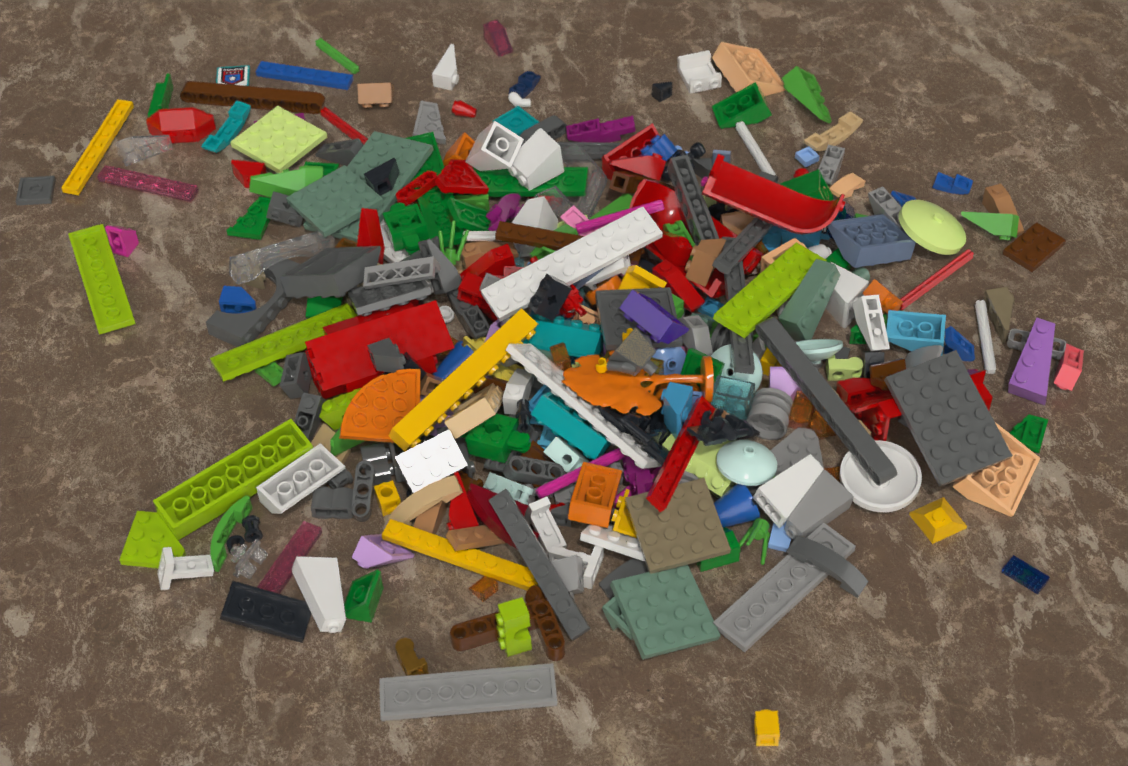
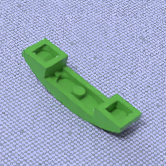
(225, 527)

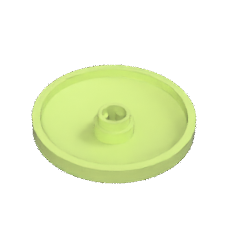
(932, 227)

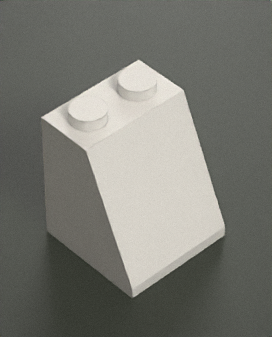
(494, 148)
(537, 160)
(536, 214)
(846, 291)

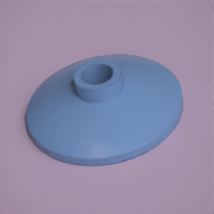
(670, 354)

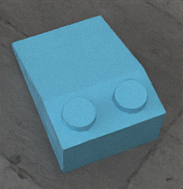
(915, 329)

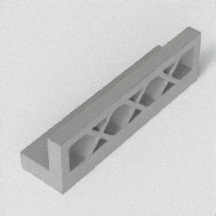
(401, 272)

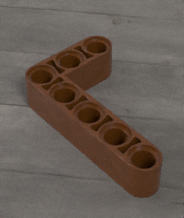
(488, 623)

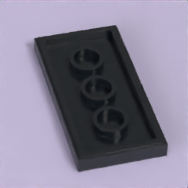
(266, 611)

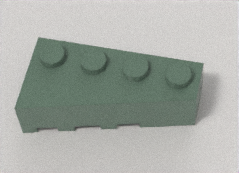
(810, 300)

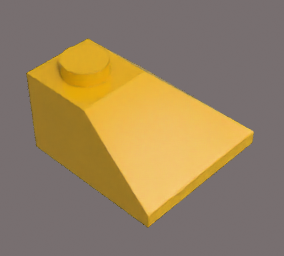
(938, 520)

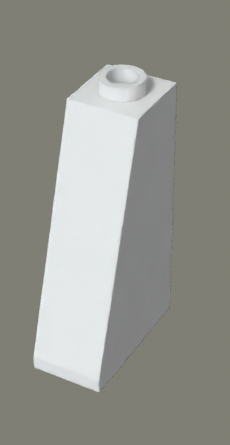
(786, 490)
(322, 590)

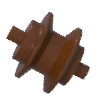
(534, 593)

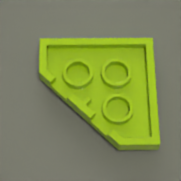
(146, 541)

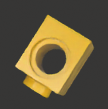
(387, 497)
(766, 728)

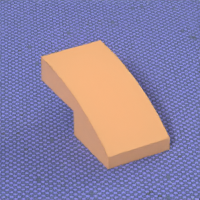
(847, 185)

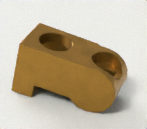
(408, 659)

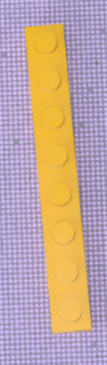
(97, 147)
(469, 559)

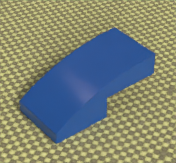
(955, 185)

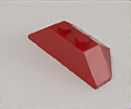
(181, 124)

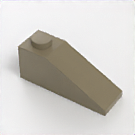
(999, 307)

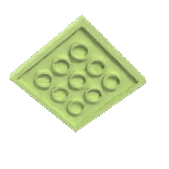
(279, 139)

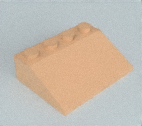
(745, 66)
(1003, 483)

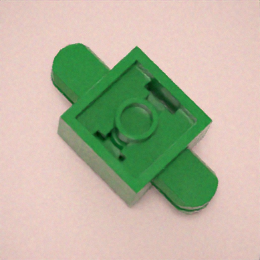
(405, 227)
(496, 438)

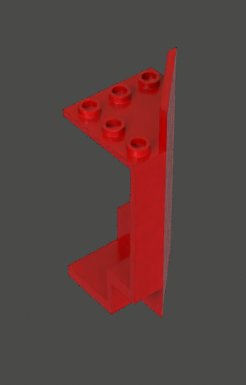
(342, 358)
(879, 408)

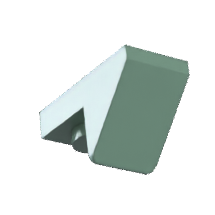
(615, 617)

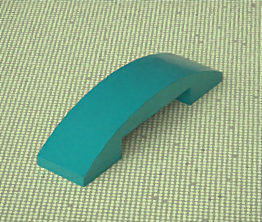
(229, 130)

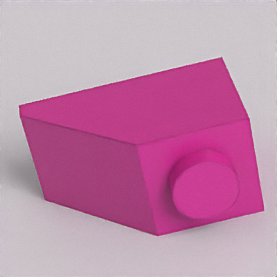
(122, 240)

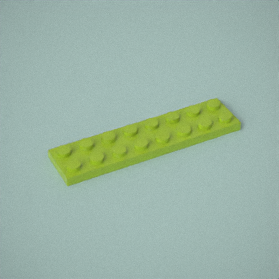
(101, 279)
(766, 291)
(277, 344)

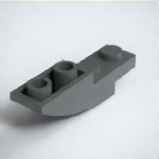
(469, 316)

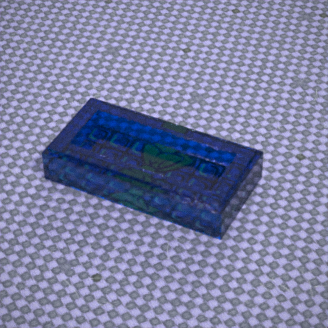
(1025, 574)

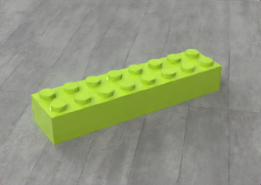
(230, 479)

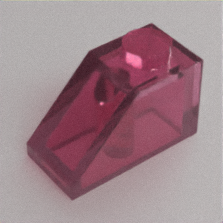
(497, 38)

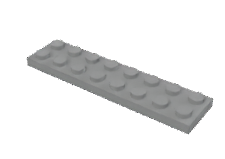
(777, 592)
(467, 692)

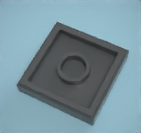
(35, 190)

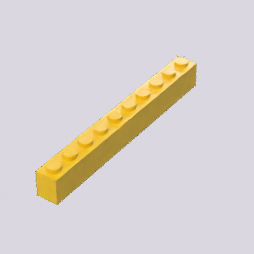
(462, 381)

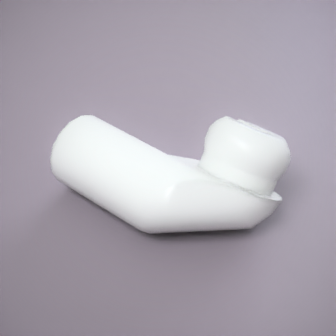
(516, 100)

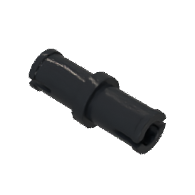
(523, 416)

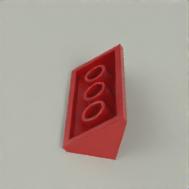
(628, 148)

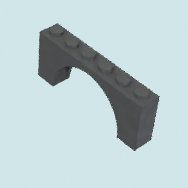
(245, 327)

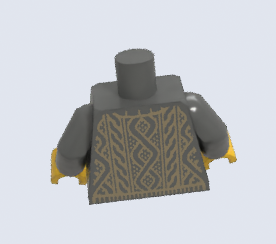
(631, 355)

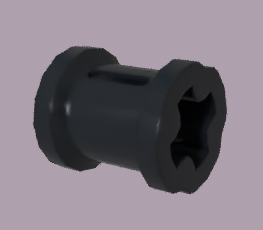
(252, 528)

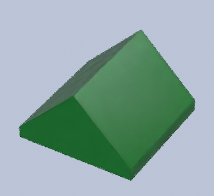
(364, 597)

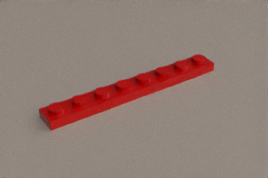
(678, 458)

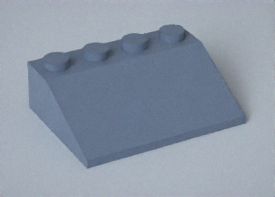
(871, 240)

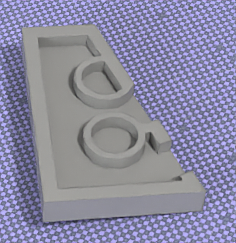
(429, 121)

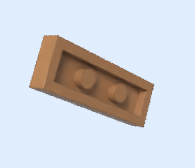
(472, 538)

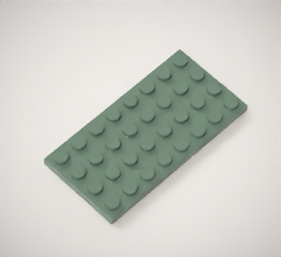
(377, 150)

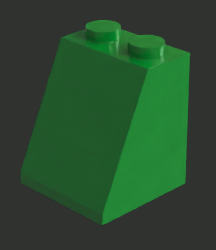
(811, 185)

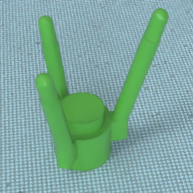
(449, 252)
(758, 531)

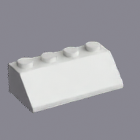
(298, 479)

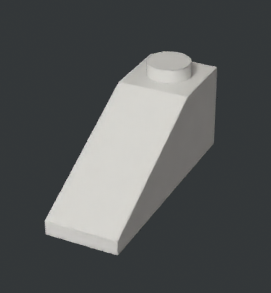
(445, 73)
(871, 322)
(517, 388)

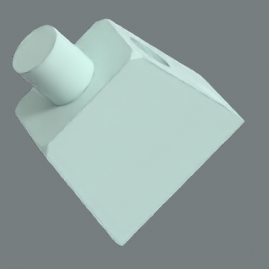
(565, 455)

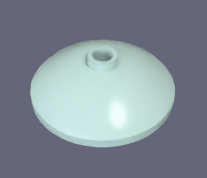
(820, 348)
(724, 355)
(746, 462)

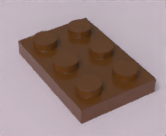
(1034, 247)

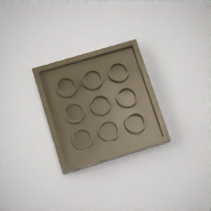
(682, 532)

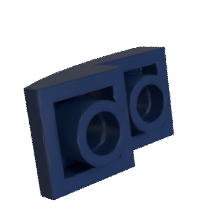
(525, 84)

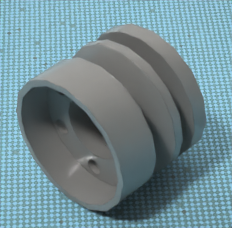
(770, 413)

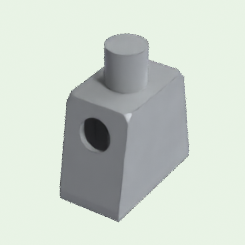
(571, 572)

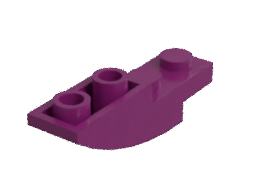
(598, 132)
(503, 210)
(639, 478)

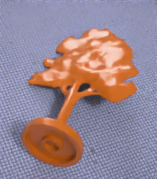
(623, 390)

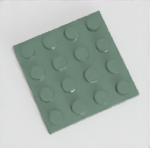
(334, 200)
(664, 611)

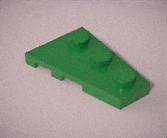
(254, 222)

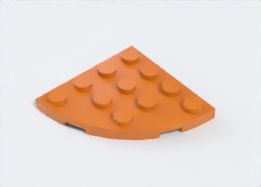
(381, 406)

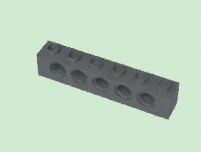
(691, 200)

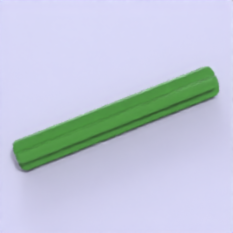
(337, 56)

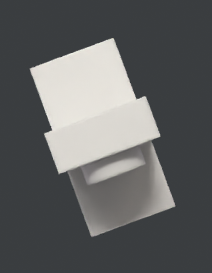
(544, 523)
(591, 562)
(182, 567)

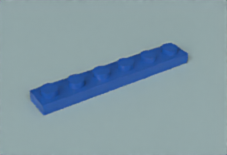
(304, 75)

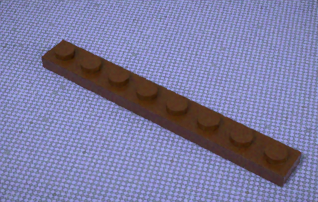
(542, 237)

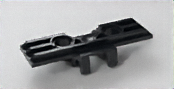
(636, 425)
(721, 429)

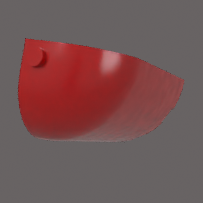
(651, 191)
(769, 200)

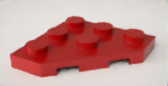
(461, 179)

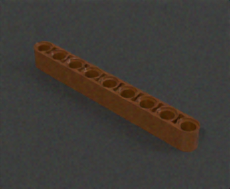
(257, 97)

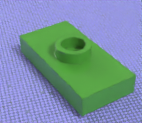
(271, 373)

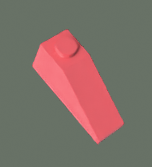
(1069, 368)

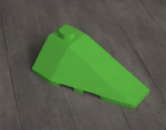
(806, 89)
(285, 182)

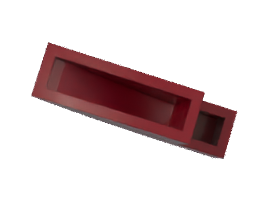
(479, 499)

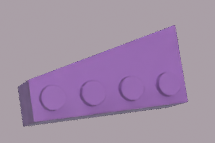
(1033, 367)

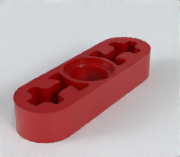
(409, 194)

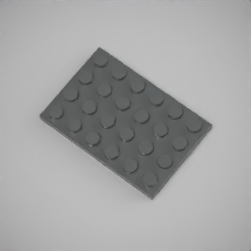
(948, 418)

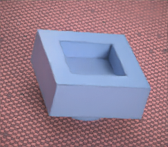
(807, 156)

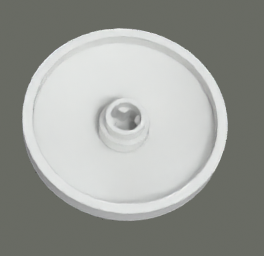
(892, 494)

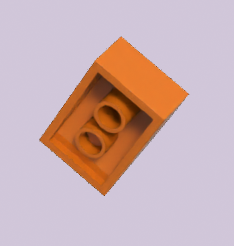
(594, 495)

